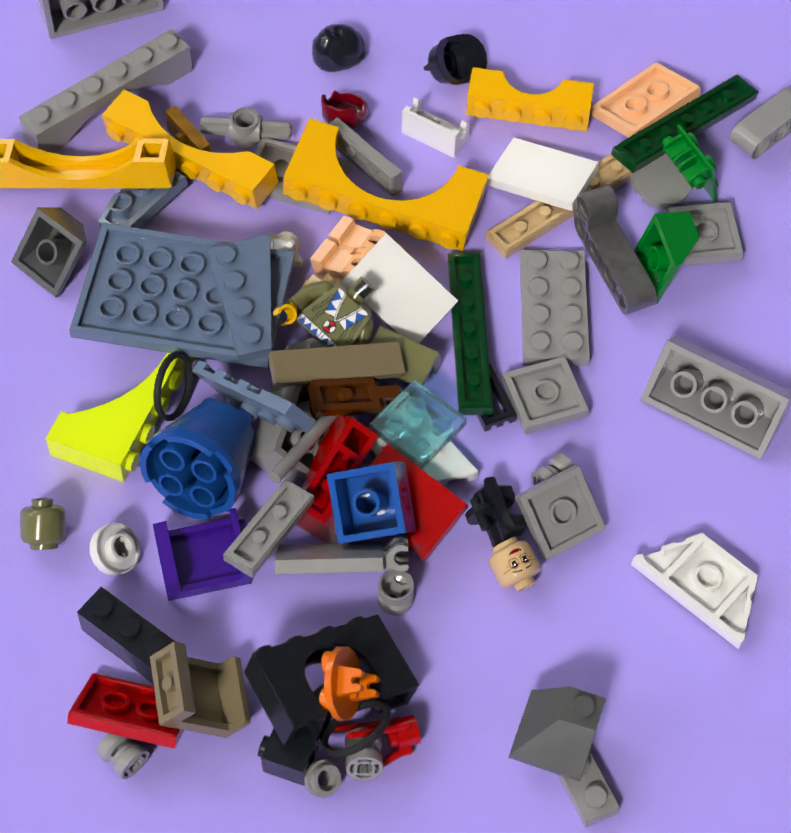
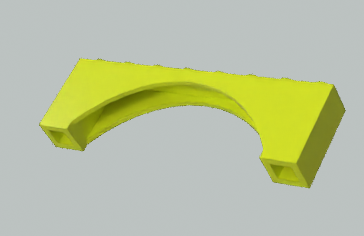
(114, 433)

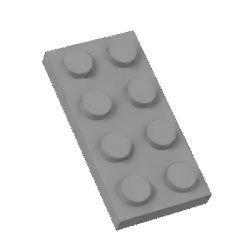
(554, 307)

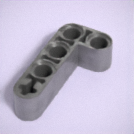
(610, 250)

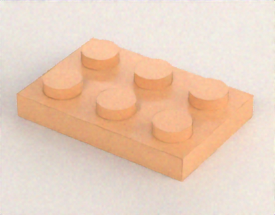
(645, 100)

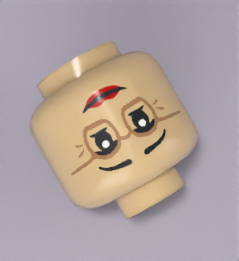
(514, 564)

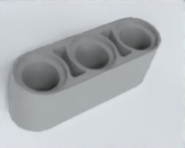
(764, 125)

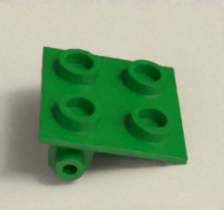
(691, 163)

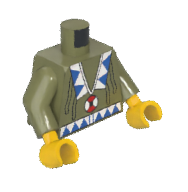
(332, 312)

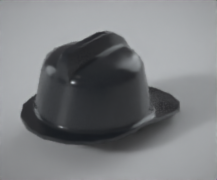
(455, 57)

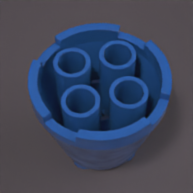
(200, 459)

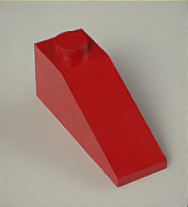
(339, 451)

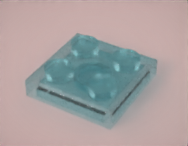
(418, 424)

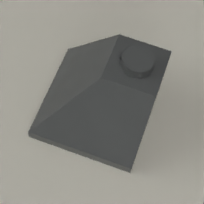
(50, 248)
(558, 730)

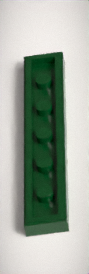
(693, 117)
(469, 334)

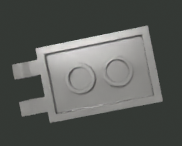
(342, 557)

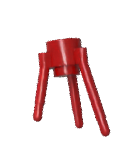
(400, 733)

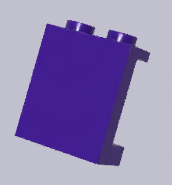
(194, 557)

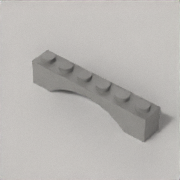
(58, 118)

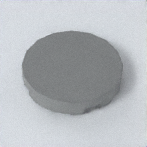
(660, 184)

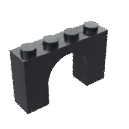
(281, 681)

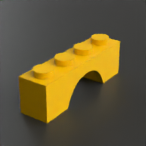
(495, 98)

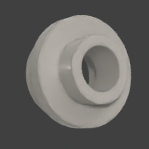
(331, 781)

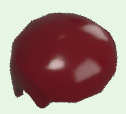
(346, 106)

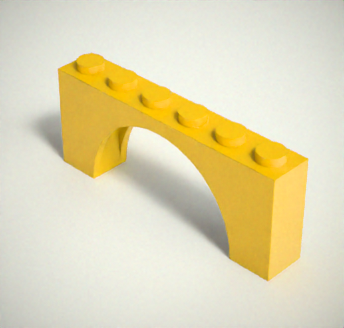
(438, 217)

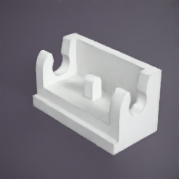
(434, 130)

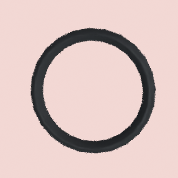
(158, 386)
(364, 743)

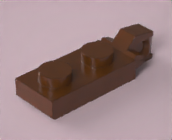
(350, 396)

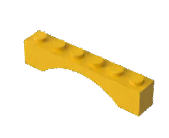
(138, 165)
(238, 174)

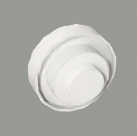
(114, 549)

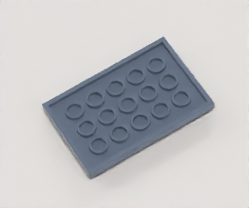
(162, 296)

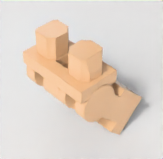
(345, 248)

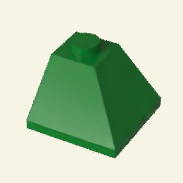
(666, 247)

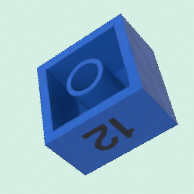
(371, 502)

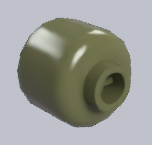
(43, 524)

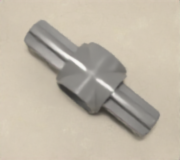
(245, 127)

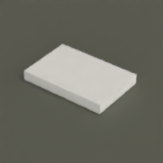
(542, 173)
(404, 292)

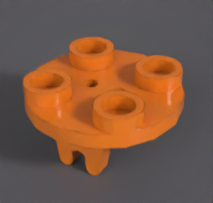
(344, 683)

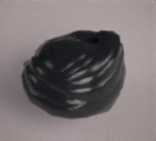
(338, 48)

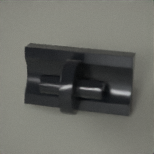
(491, 512)

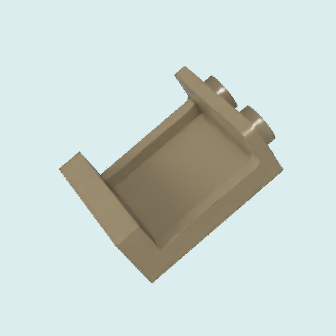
(199, 693)

